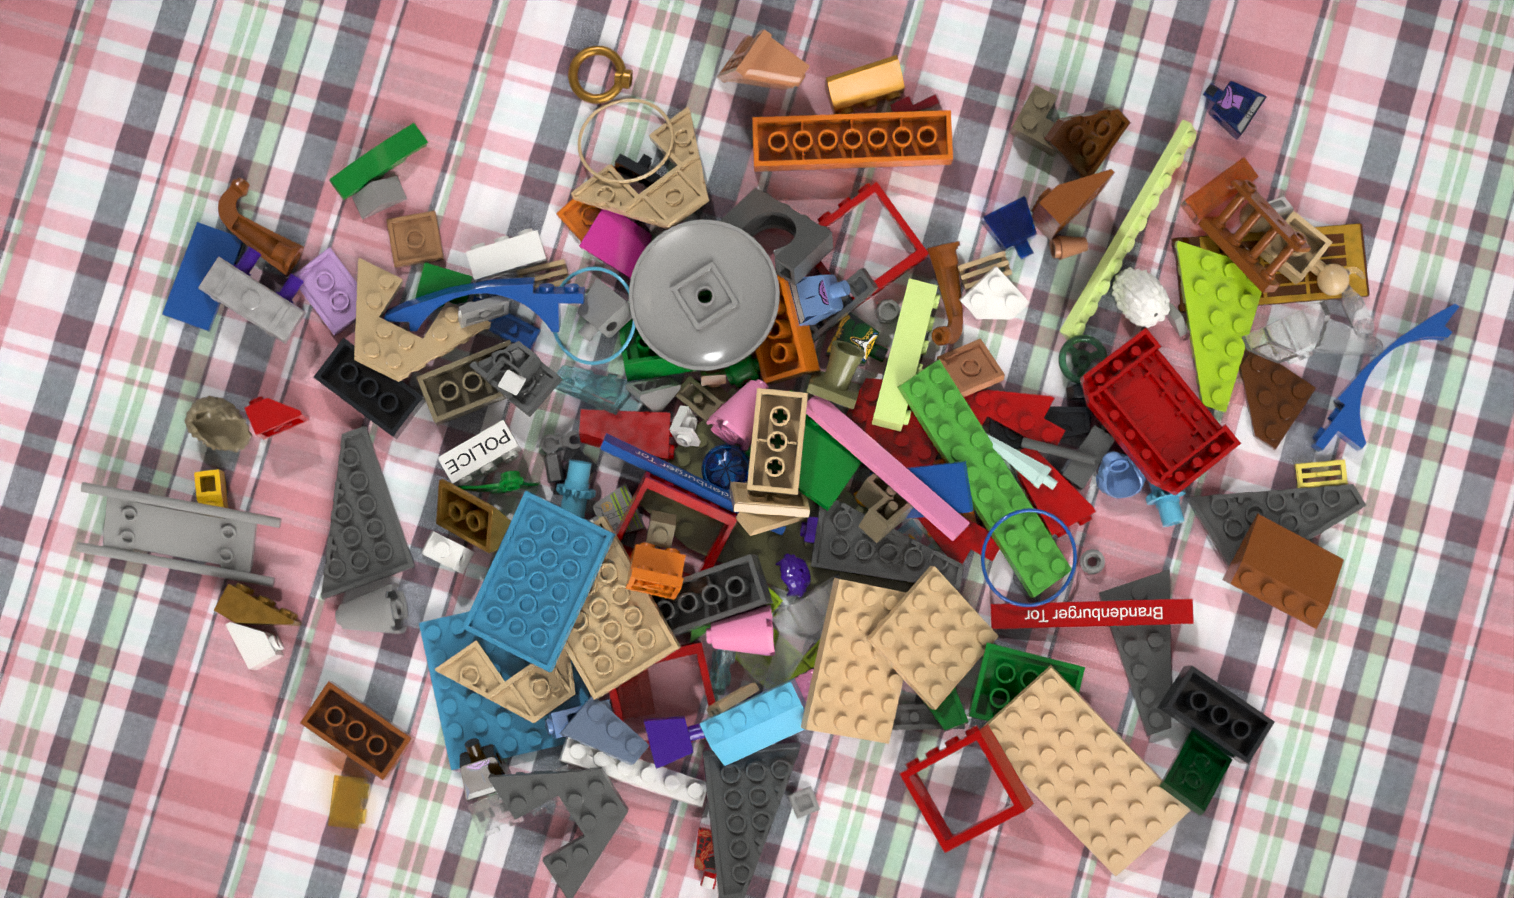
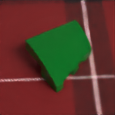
(438, 278)

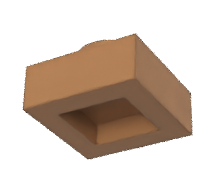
(713, 378)

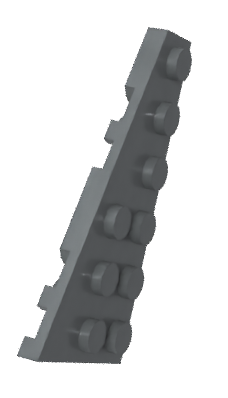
(1145, 651)

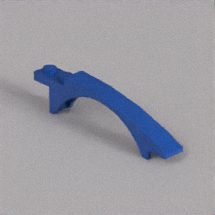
(542, 300)
(1346, 420)

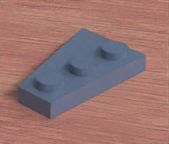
(602, 730)

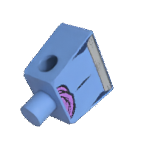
(818, 298)

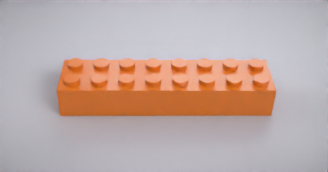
(852, 141)

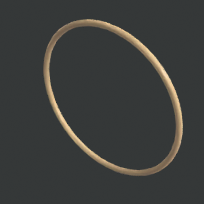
(620, 101)

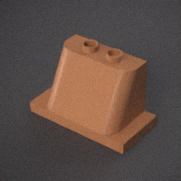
(764, 64)

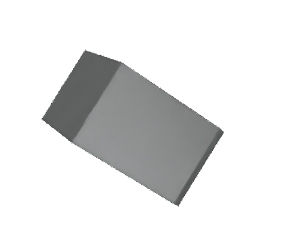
(379, 196)
(654, 392)

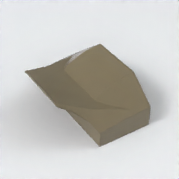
(701, 399)

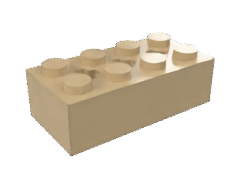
(766, 428)

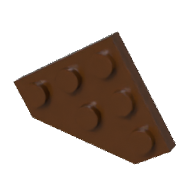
(1087, 138)
(1272, 397)

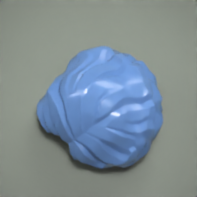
(1119, 476)

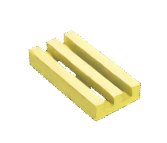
(1300, 476)

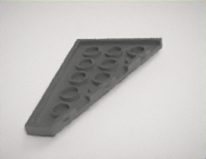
(1298, 510)
(364, 527)
(742, 810)

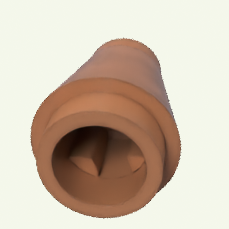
(1067, 246)

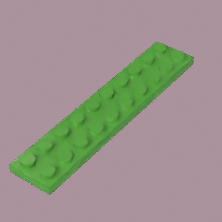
(992, 486)

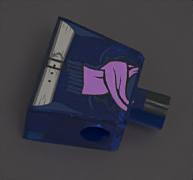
(1233, 106)

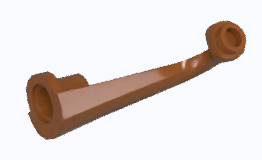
(275, 249)
(945, 264)

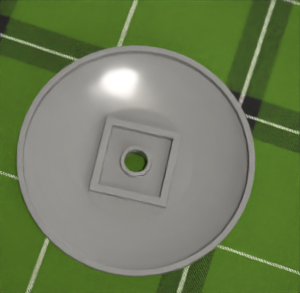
(682, 265)

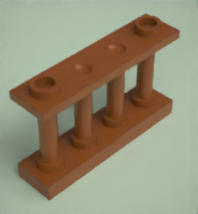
(1232, 244)

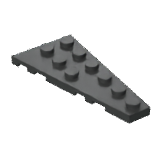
(848, 549)

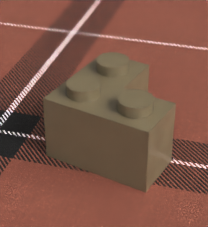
(1032, 122)
(885, 507)

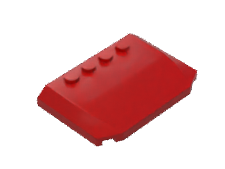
(1155, 415)

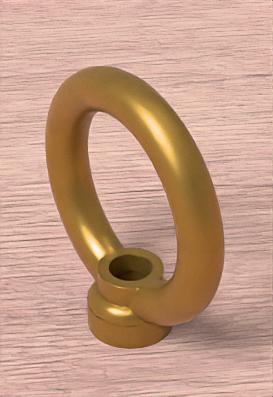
(622, 79)

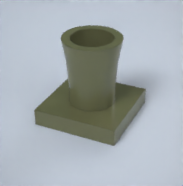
(836, 381)

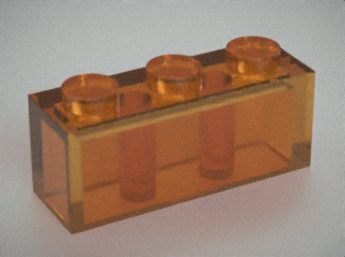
(1217, 191)

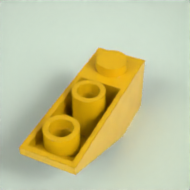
(211, 488)

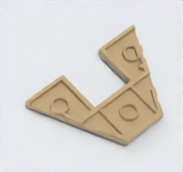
(670, 197)
(389, 347)
(528, 693)

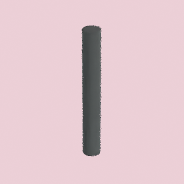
(1058, 451)

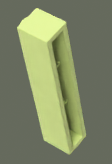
(905, 353)

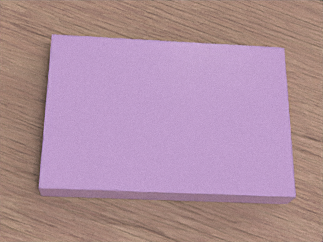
(330, 290)

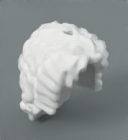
(1140, 297)

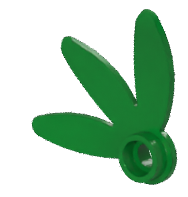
(509, 482)

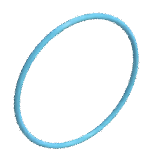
(631, 332)

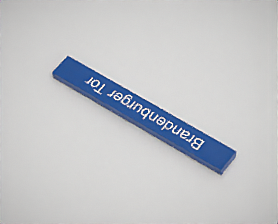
(670, 473)

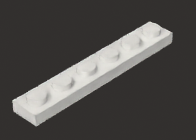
(641, 774)

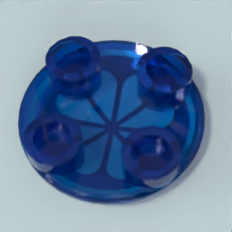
(725, 465)

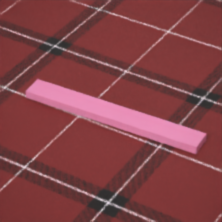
(886, 467)

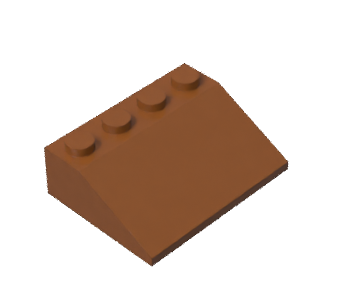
(1063, 203)
(1285, 571)

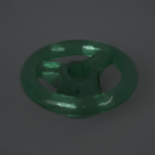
(1068, 347)

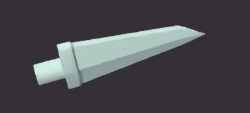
(1031, 469)

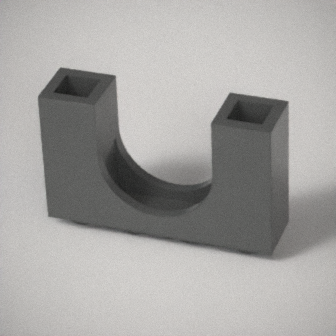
(810, 242)

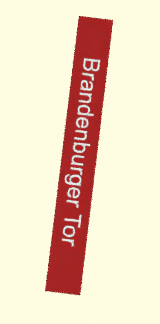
(1093, 614)

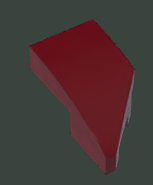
(907, 105)

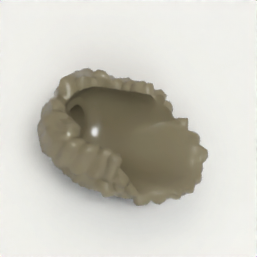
(217, 424)

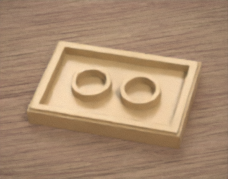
(767, 503)

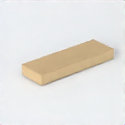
(760, 523)

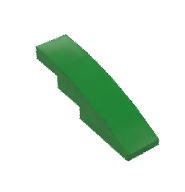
(378, 161)

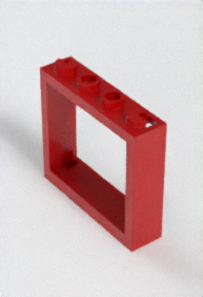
(901, 268)
(688, 499)
(685, 650)
(1002, 768)

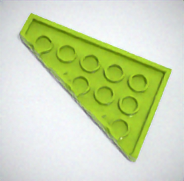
(1219, 312)

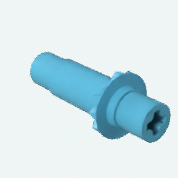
(576, 487)
(1167, 505)

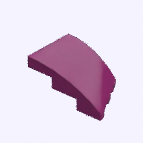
(616, 241)

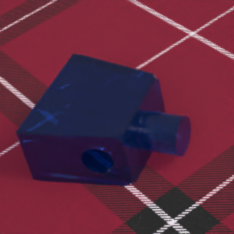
(1012, 227)

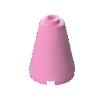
(735, 418)
(744, 632)

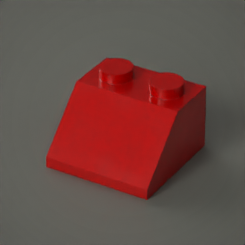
(272, 417)

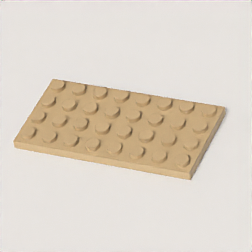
(1084, 771)

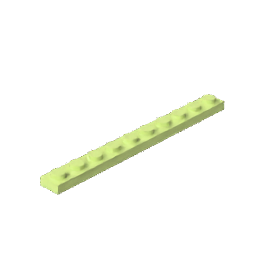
(1125, 237)

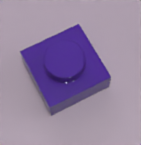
(808, 530)

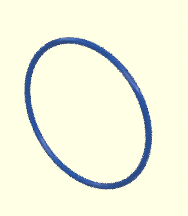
(984, 549)

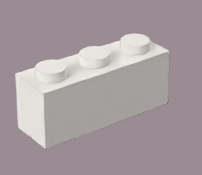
(506, 255)

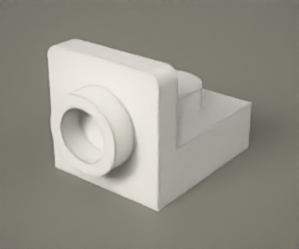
(684, 427)

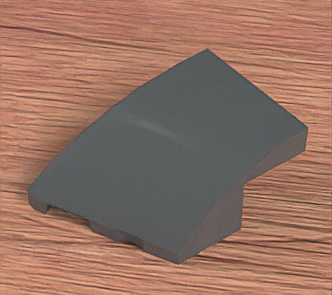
(524, 362)

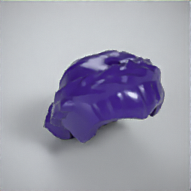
(794, 574)

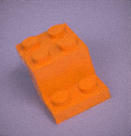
(655, 571)

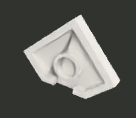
(994, 297)

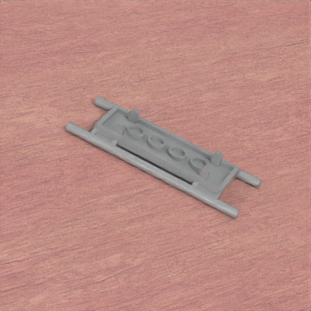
(181, 531)

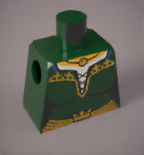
(861, 335)

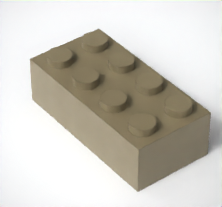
(458, 389)

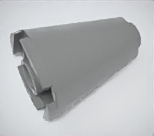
(375, 611)

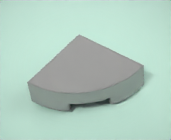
(1177, 320)

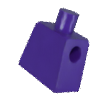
(671, 738)

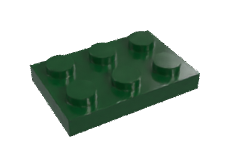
(1195, 773)

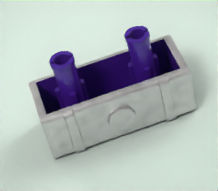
(253, 300)

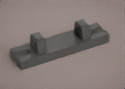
(861, 288)

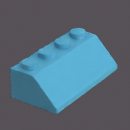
(756, 722)

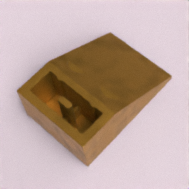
(244, 608)

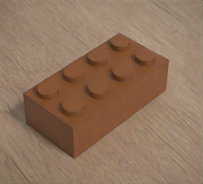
(357, 730)

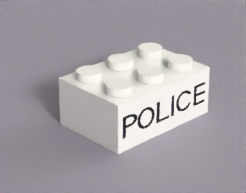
(480, 454)

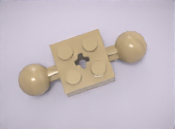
(1331, 278)

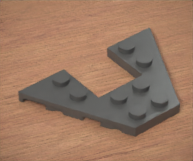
(590, 801)

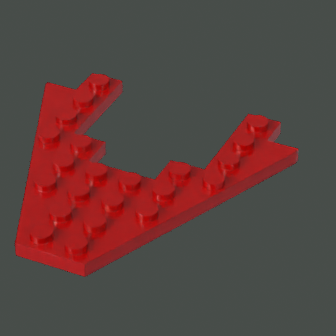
(913, 447)

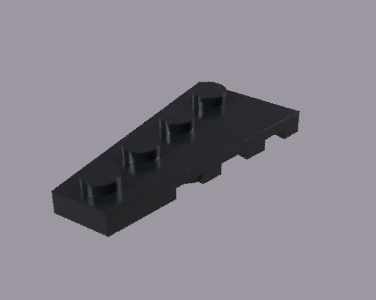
(1072, 419)

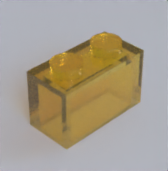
(348, 802)

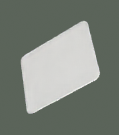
(512, 382)

